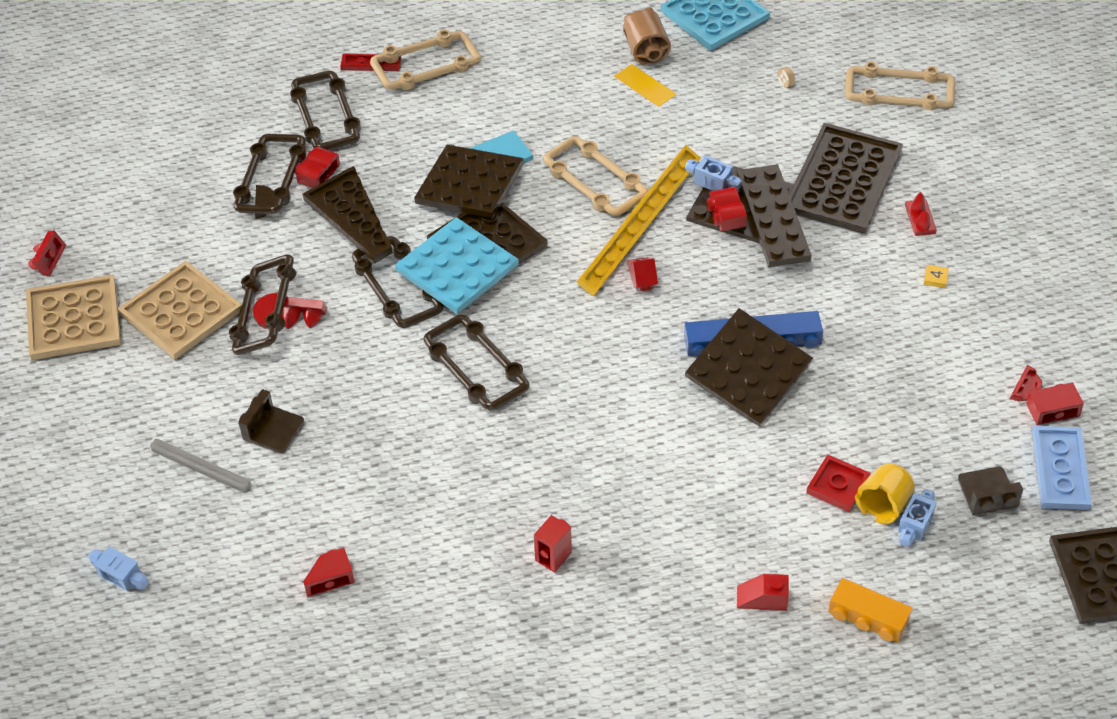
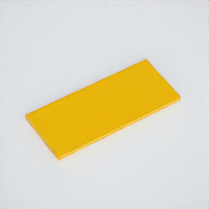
(645, 85)

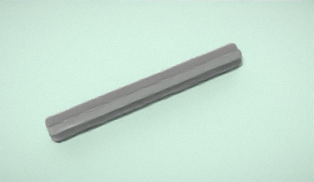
(200, 465)

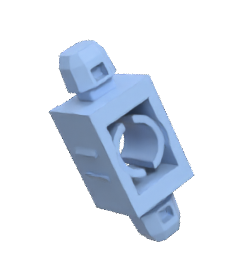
(713, 174)
(915, 529)
(118, 569)

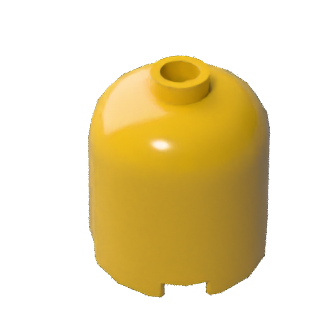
(886, 493)

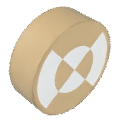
(786, 77)

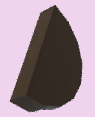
(263, 196)

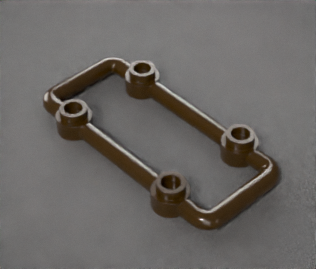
(312, 133)
(281, 194)
(391, 308)
(274, 320)
(476, 392)

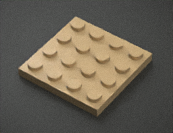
(180, 310)
(72, 317)

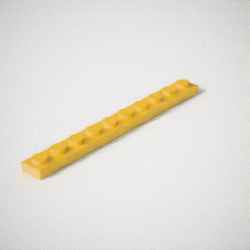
(636, 222)

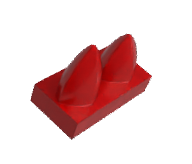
(920, 216)
(47, 253)
(311, 310)

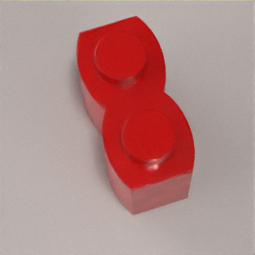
(317, 167)
(727, 209)

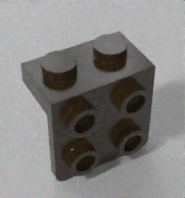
(269, 425)
(989, 490)

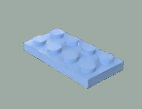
(1061, 468)

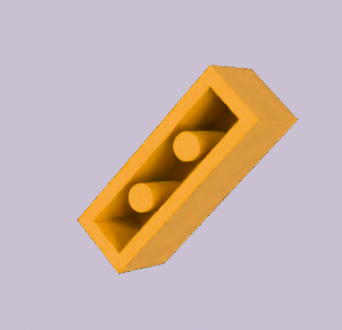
(870, 610)

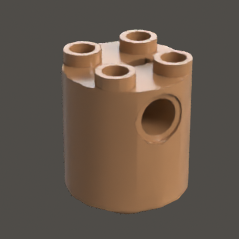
(646, 36)

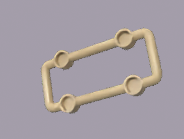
(407, 79)
(870, 97)
(590, 150)

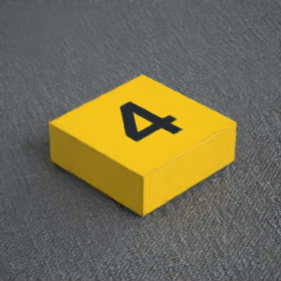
(936, 276)

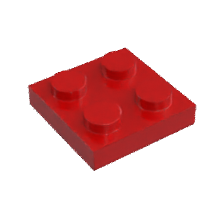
(837, 482)

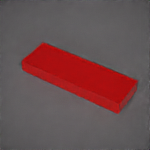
(361, 62)

